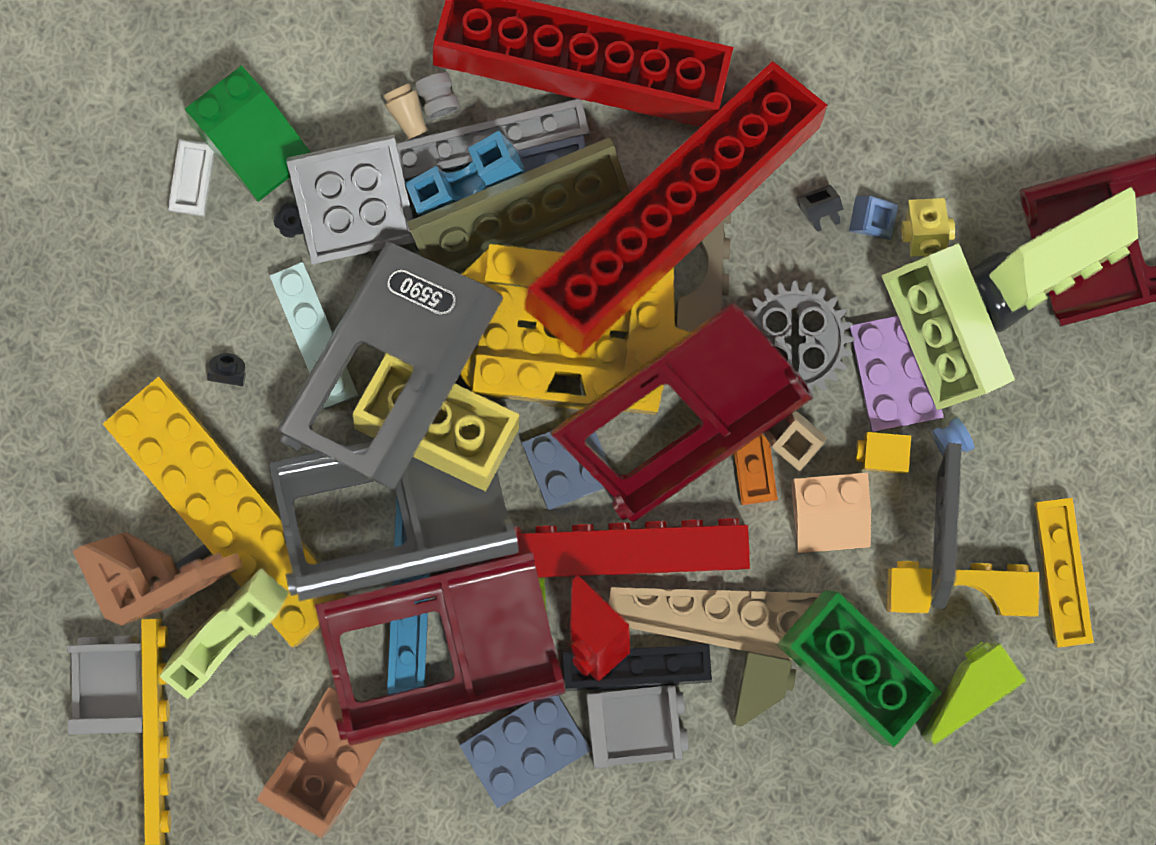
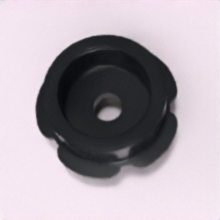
(281, 220)

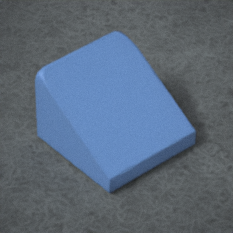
(873, 217)

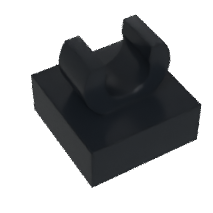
(820, 204)

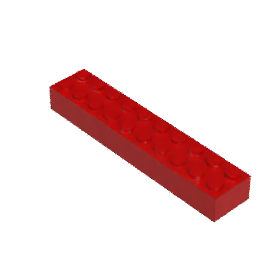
(674, 208)

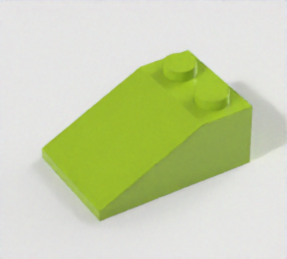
(976, 685)

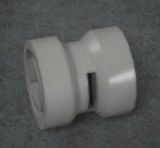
(437, 95)

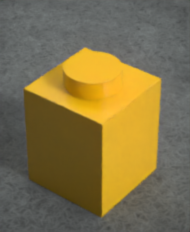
(884, 452)

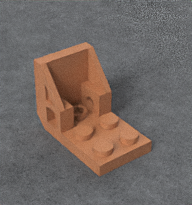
(124, 572)
(318, 772)

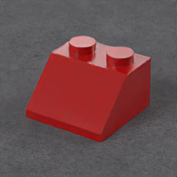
(597, 632)

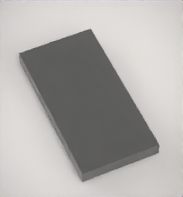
(946, 526)

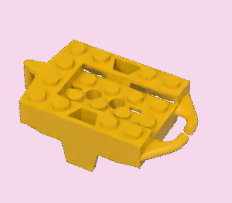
(523, 361)

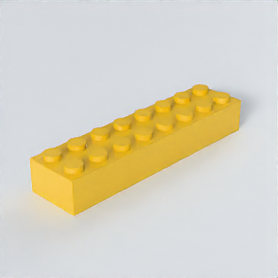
(212, 496)

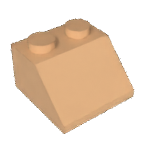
(832, 512)

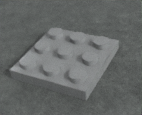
(351, 198)

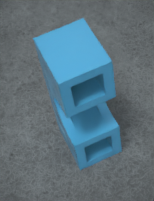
(492, 163)

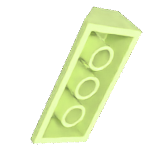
(1068, 251)

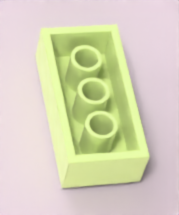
(948, 327)

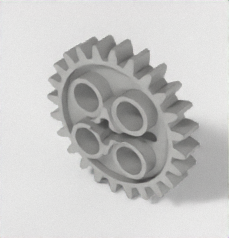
(828, 339)

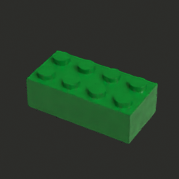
(859, 668)

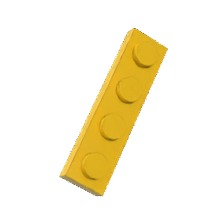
(1063, 572)

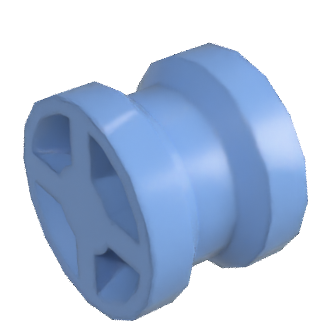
(954, 433)

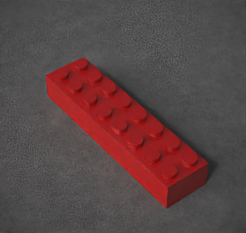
(584, 57)

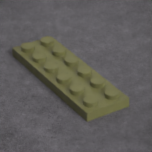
(522, 207)

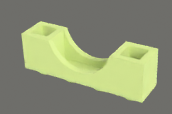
(211, 643)

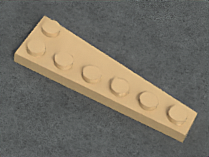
(716, 617)

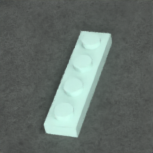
(309, 324)

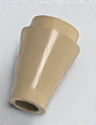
(406, 110)

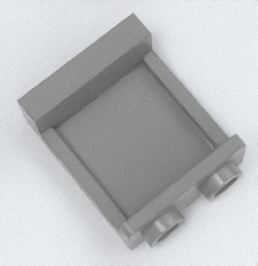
(106, 686)
(636, 725)

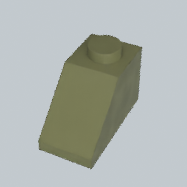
(762, 686)

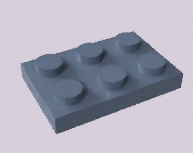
(524, 748)

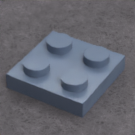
(558, 472)

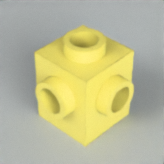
(927, 226)

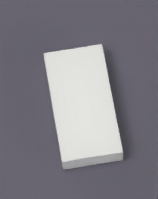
(191, 178)

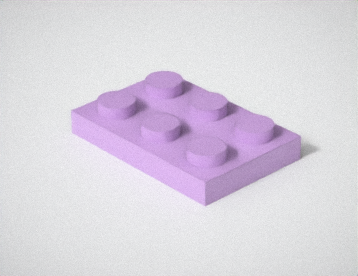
(890, 376)

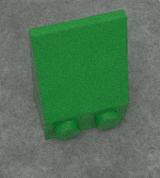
(246, 132)

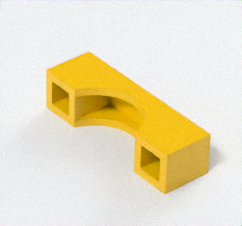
(1009, 591)

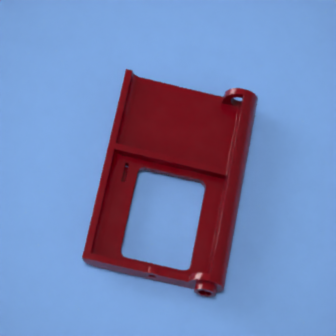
(1115, 285)
(725, 376)
(493, 635)

